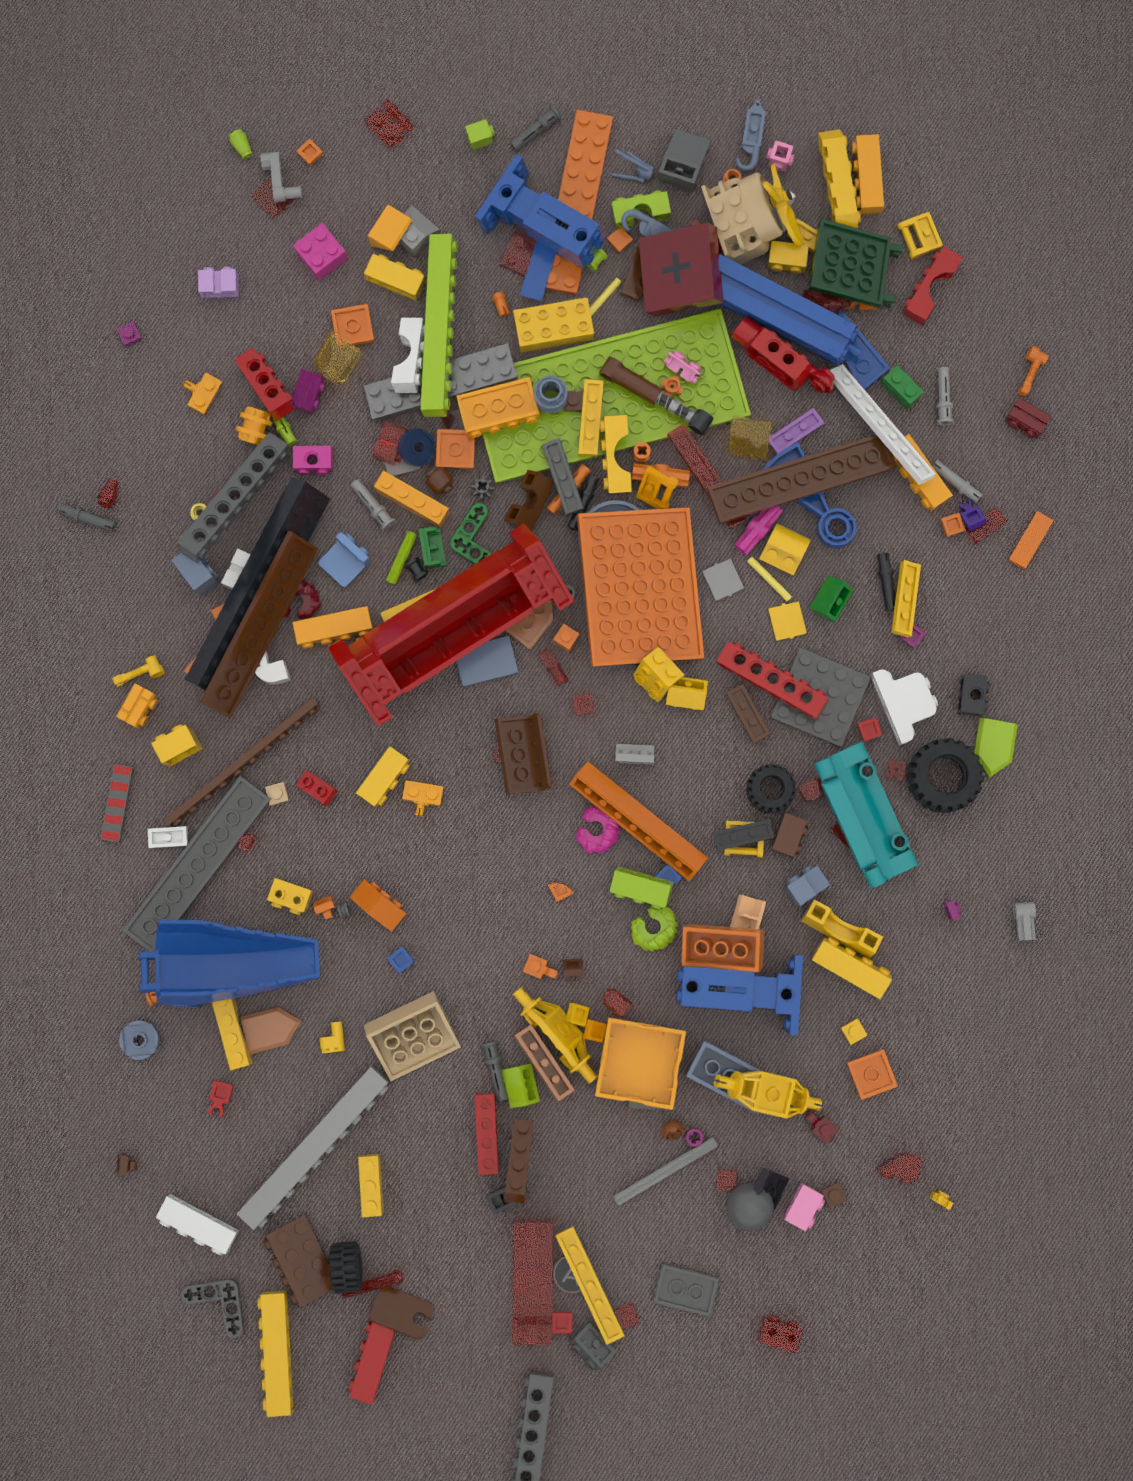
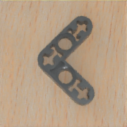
(220, 1293)

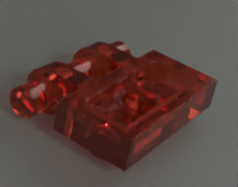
(385, 128)
(826, 301)

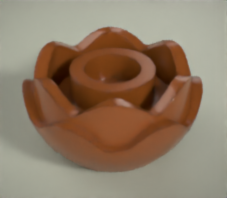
(672, 1130)

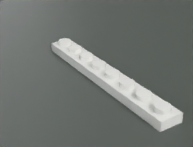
(882, 425)

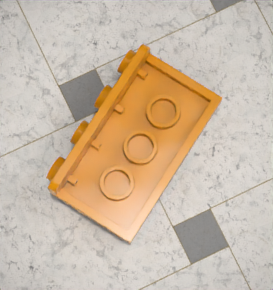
(498, 407)

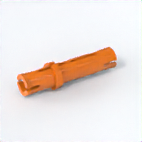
(579, 476)

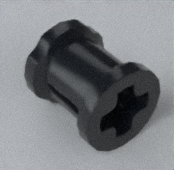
(416, 569)

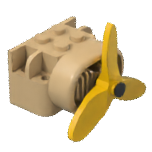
(749, 216)

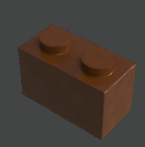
(789, 835)

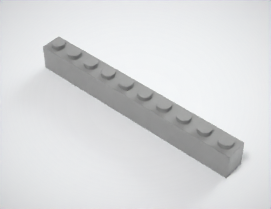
(313, 1147)

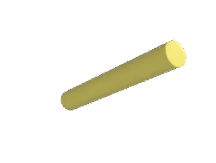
(604, 296)
(753, 562)

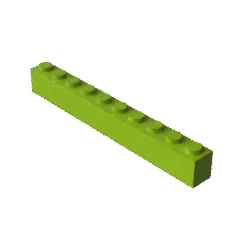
(438, 325)

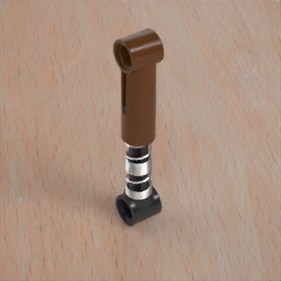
(617, 373)

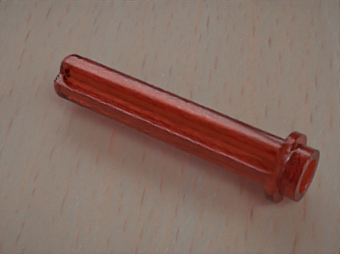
(377, 1283)

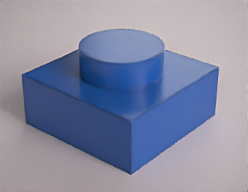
(669, 874)
(400, 959)

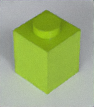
(479, 134)

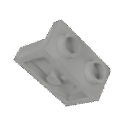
(634, 754)

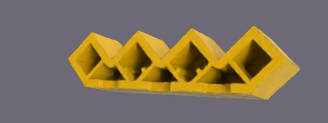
(838, 177)

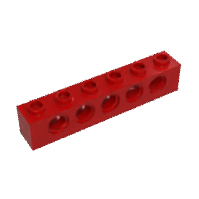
(733, 651)

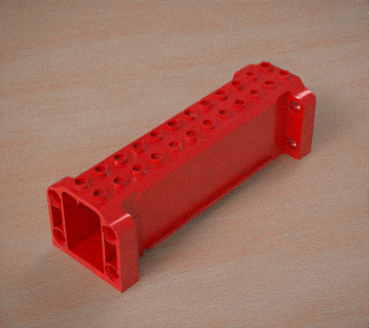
(450, 622)

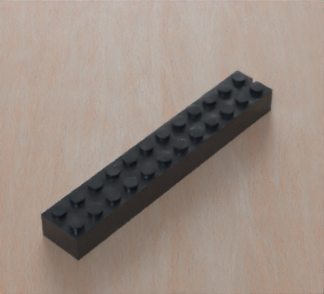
(295, 512)

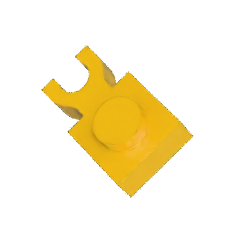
(941, 1198)

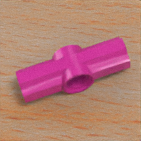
(757, 529)

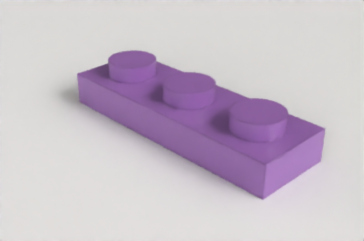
(796, 431)

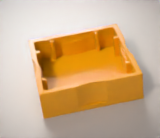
(640, 1063)

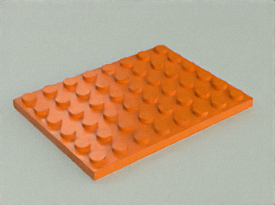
(640, 585)

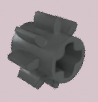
(482, 493)

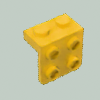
(657, 674)

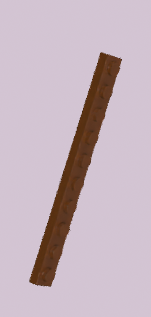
(236, 767)

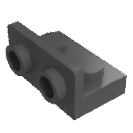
(592, 1347)

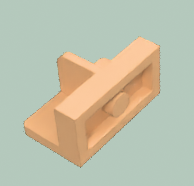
(748, 912)

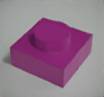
(129, 334)
(917, 635)
(952, 910)

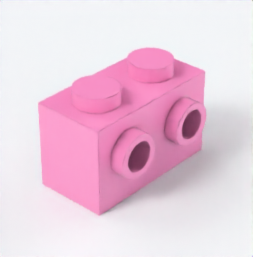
(803, 1207)

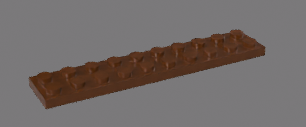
(800, 478)
(259, 625)

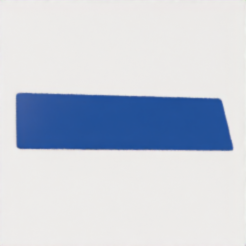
(538, 272)

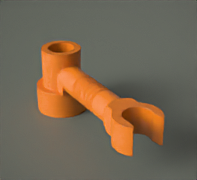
(1037, 358)

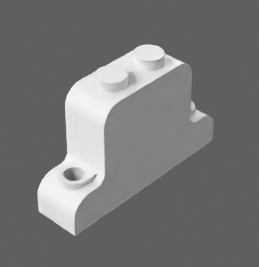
(904, 701)

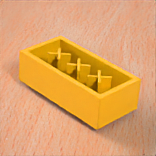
(554, 325)

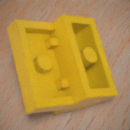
(785, 549)

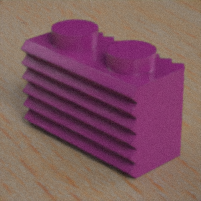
(308, 391)

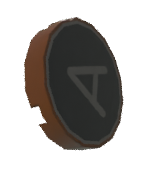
(564, 1277)

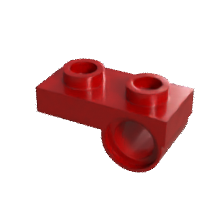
(316, 788)

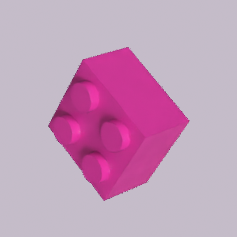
(320, 251)

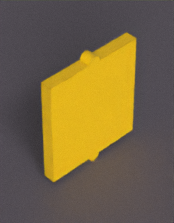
(787, 621)

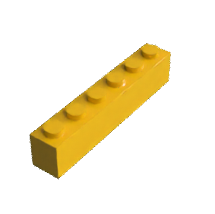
(276, 1353)

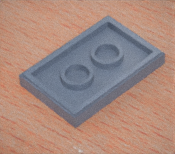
(488, 662)

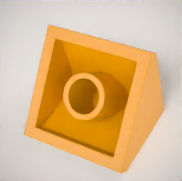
(389, 229)

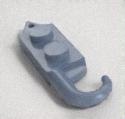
(752, 135)
(647, 225)

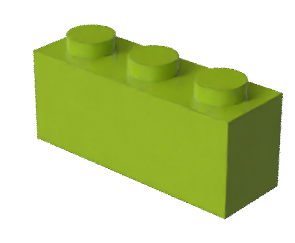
(641, 887)

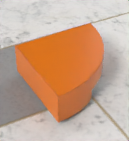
(560, 891)

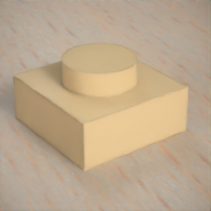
(277, 793)

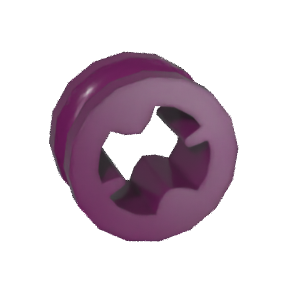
(697, 1142)

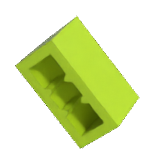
(520, 1085)

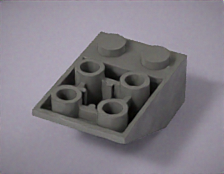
(683, 160)

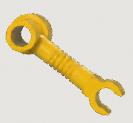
(152, 667)

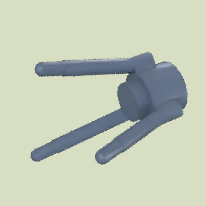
(644, 170)

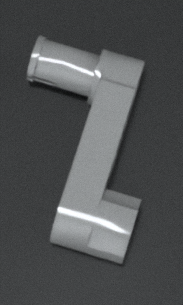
(272, 162)

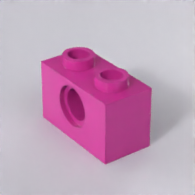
(303, 454)

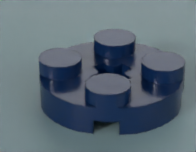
(406, 447)

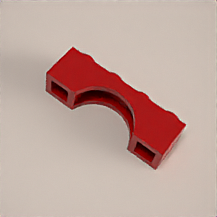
(921, 304)

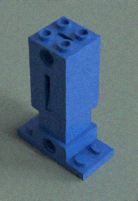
(541, 216)
(743, 990)

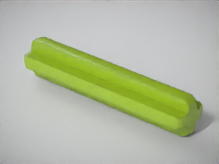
(401, 558)

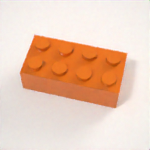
(723, 947)

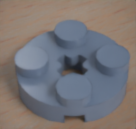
(131, 1032)

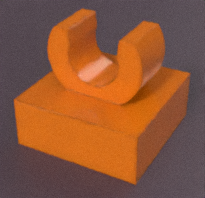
(324, 906)

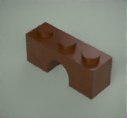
(537, 490)

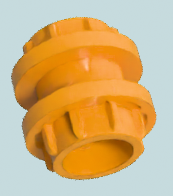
(253, 425)

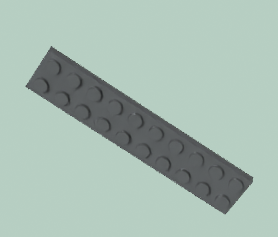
(198, 861)

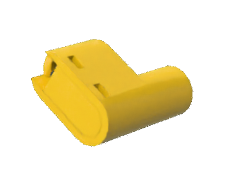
(336, 1041)

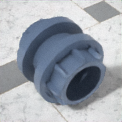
(550, 383)

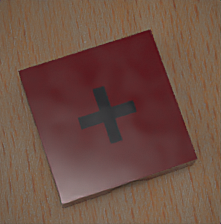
(681, 269)

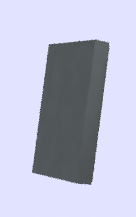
(686, 1289)

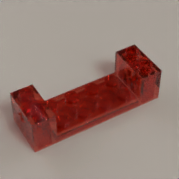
(532, 1282)

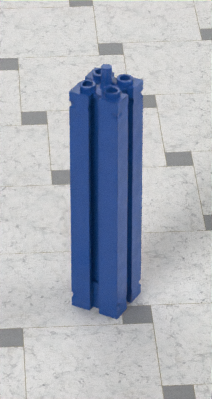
(786, 313)

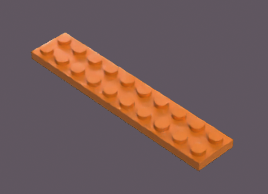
(581, 186)

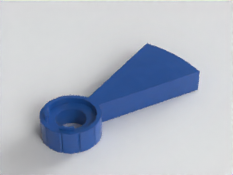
(817, 505)

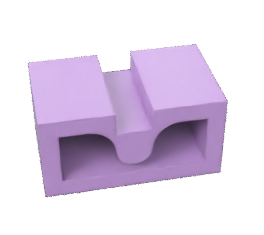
(218, 283)

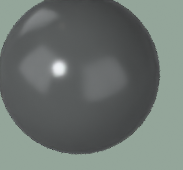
(748, 1209)

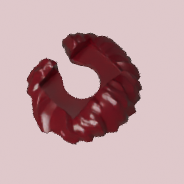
(310, 601)

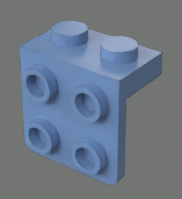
(345, 560)

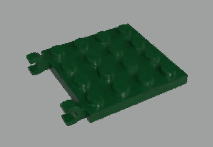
(852, 264)

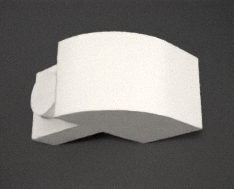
(272, 673)

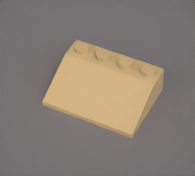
(411, 1036)

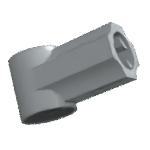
(1024, 914)

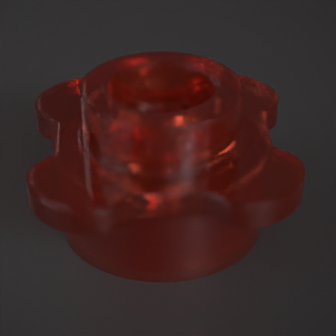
(891, 770)

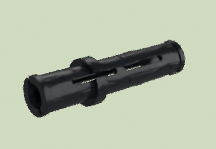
(586, 496)
(885, 573)

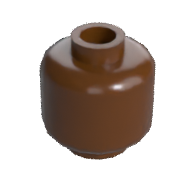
(439, 480)

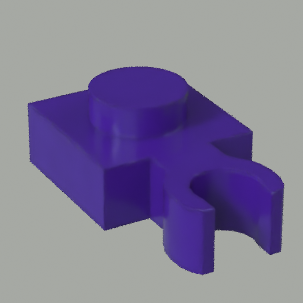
(972, 515)

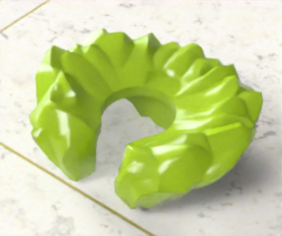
(663, 937)

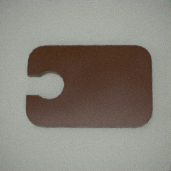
(396, 1312)

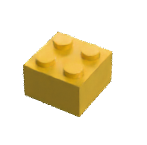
(176, 745)

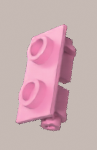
(677, 361)

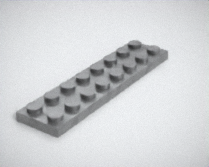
(468, 374)

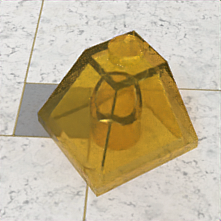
(336, 358)
(749, 437)

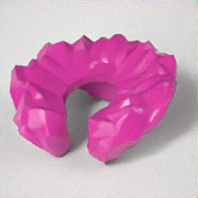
(606, 839)

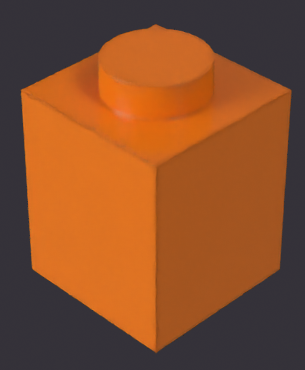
(566, 638)

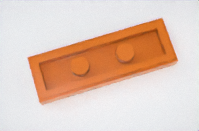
(1030, 540)

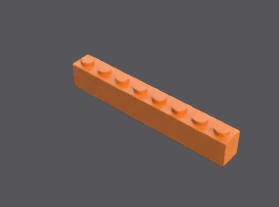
(638, 821)

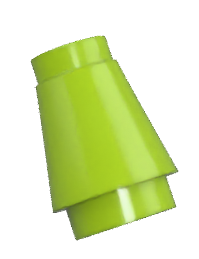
(240, 143)

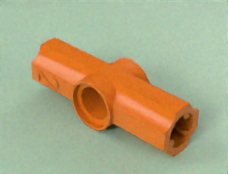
(681, 475)

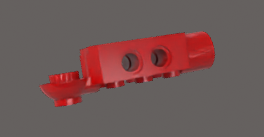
(773, 354)

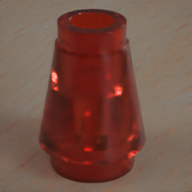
(108, 494)

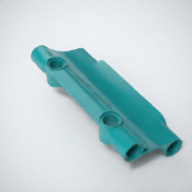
(865, 815)

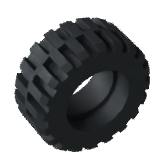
(969, 767)

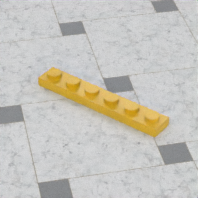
(589, 1285)

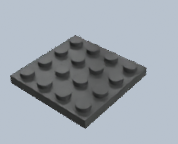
(843, 690)

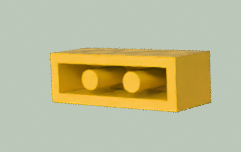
(395, 276)
(383, 777)
(371, 1185)

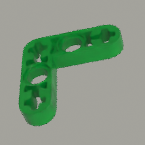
(468, 537)

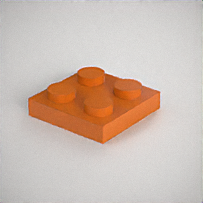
(353, 324)
(454, 449)
(872, 1074)

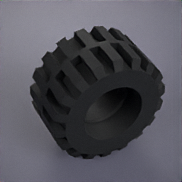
(786, 781)
(345, 1267)

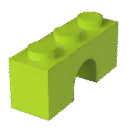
(655, 204)

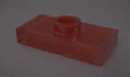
(994, 521)

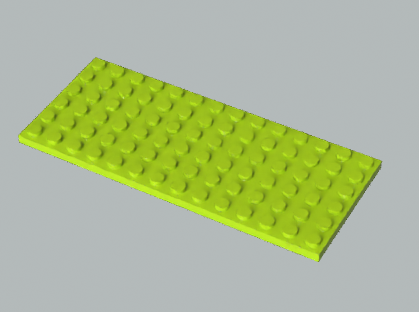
(698, 337)

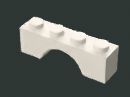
(407, 375)

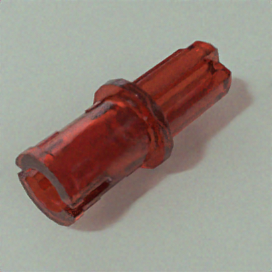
(553, 667)

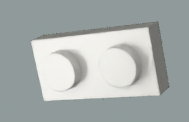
(168, 837)

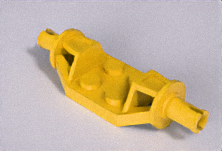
(562, 1034)
(768, 1093)

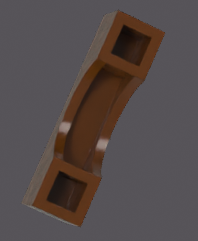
(519, 1161)

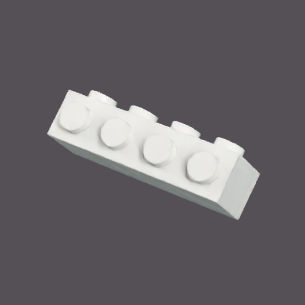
(197, 1224)

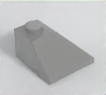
(418, 232)

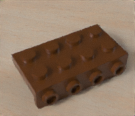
(523, 754)
(300, 1261)

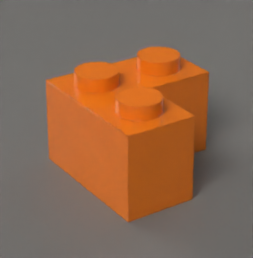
(377, 904)

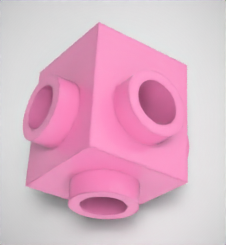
(781, 156)

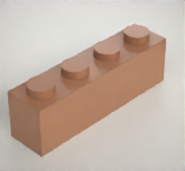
(544, 1063)

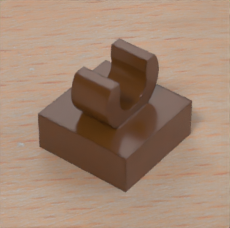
(572, 967)
(124, 1164)

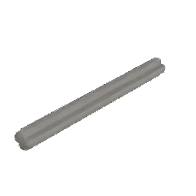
(665, 1171)

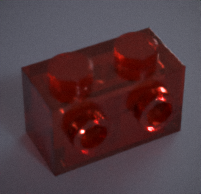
(780, 1334)

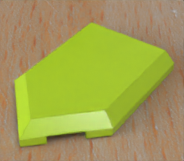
(995, 744)

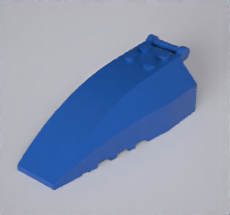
(218, 962)

